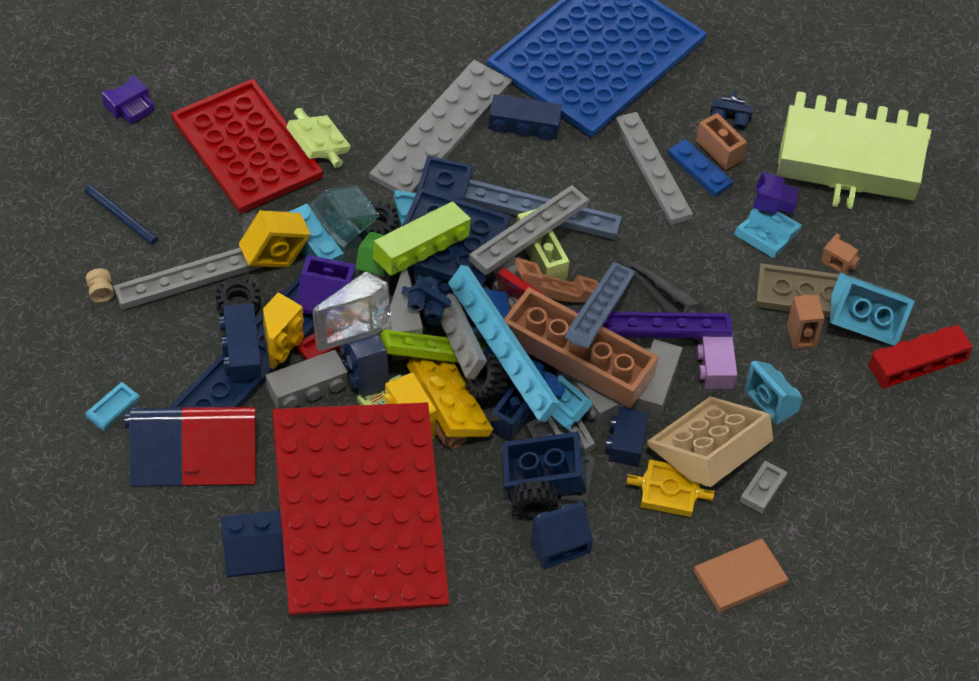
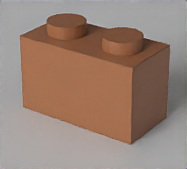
(721, 141)
(805, 321)

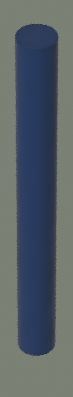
(121, 214)

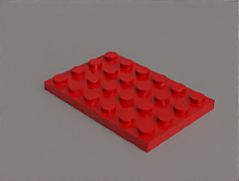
(246, 145)

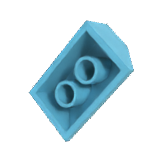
(869, 309)

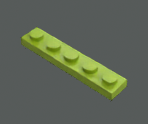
(420, 345)

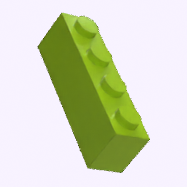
(421, 238)

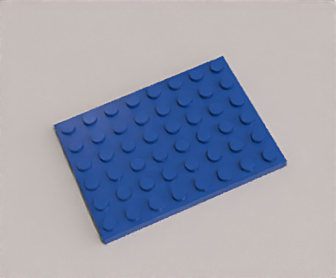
(596, 56)

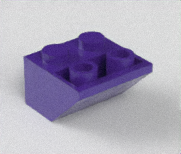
(322, 279)

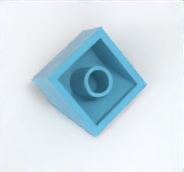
(772, 392)

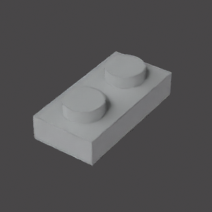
(763, 487)

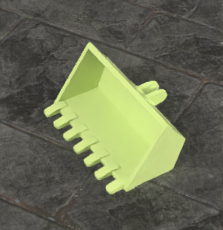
(853, 150)

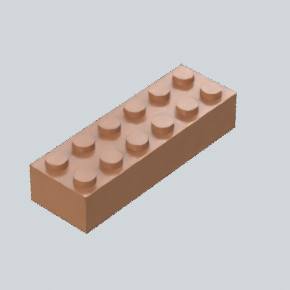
(608, 365)

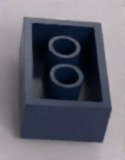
(546, 458)

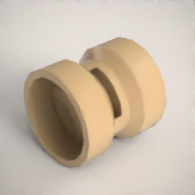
(99, 285)

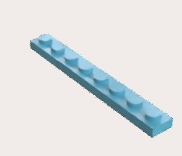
(504, 344)

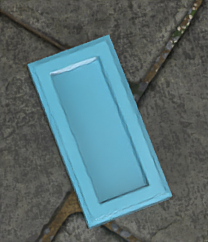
(112, 406)

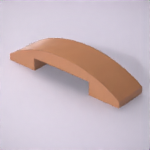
(554, 287)

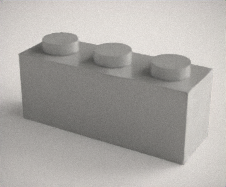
(306, 380)
(657, 390)

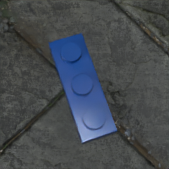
(700, 168)

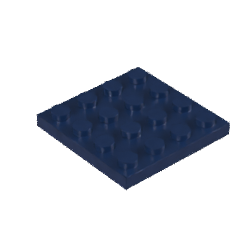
(484, 226)

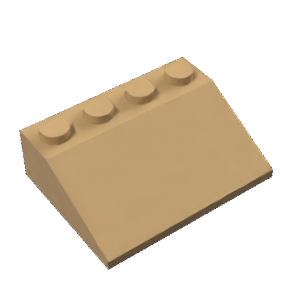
(713, 439)

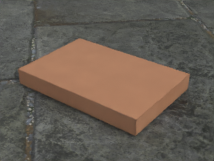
(740, 575)

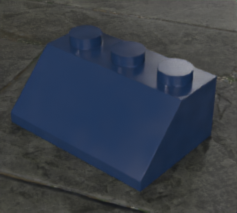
(252, 543)

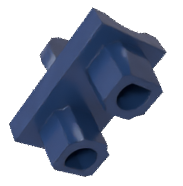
(734, 108)
(426, 295)

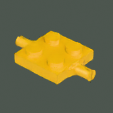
(668, 489)

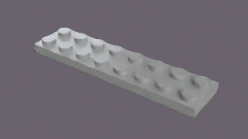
(440, 127)

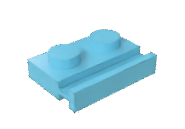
(572, 405)

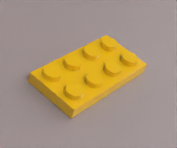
(456, 408)

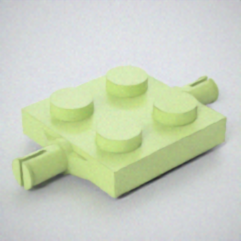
(318, 137)

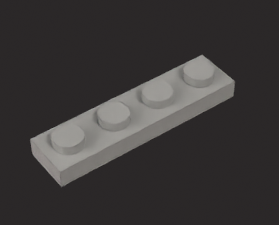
(462, 339)

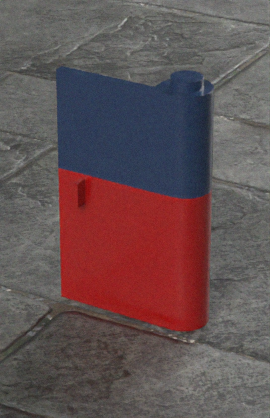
(191, 445)

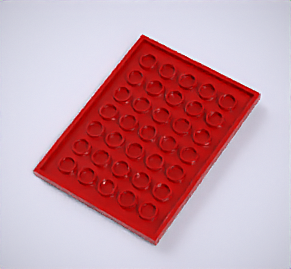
(359, 508)

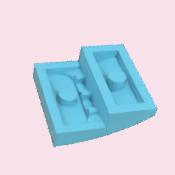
(768, 231)

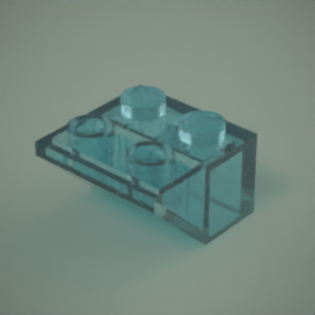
(343, 212)

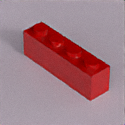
(920, 356)

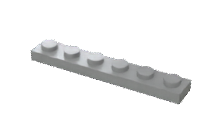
(653, 168)
(528, 230)
(181, 278)

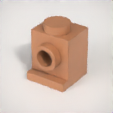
(840, 255)

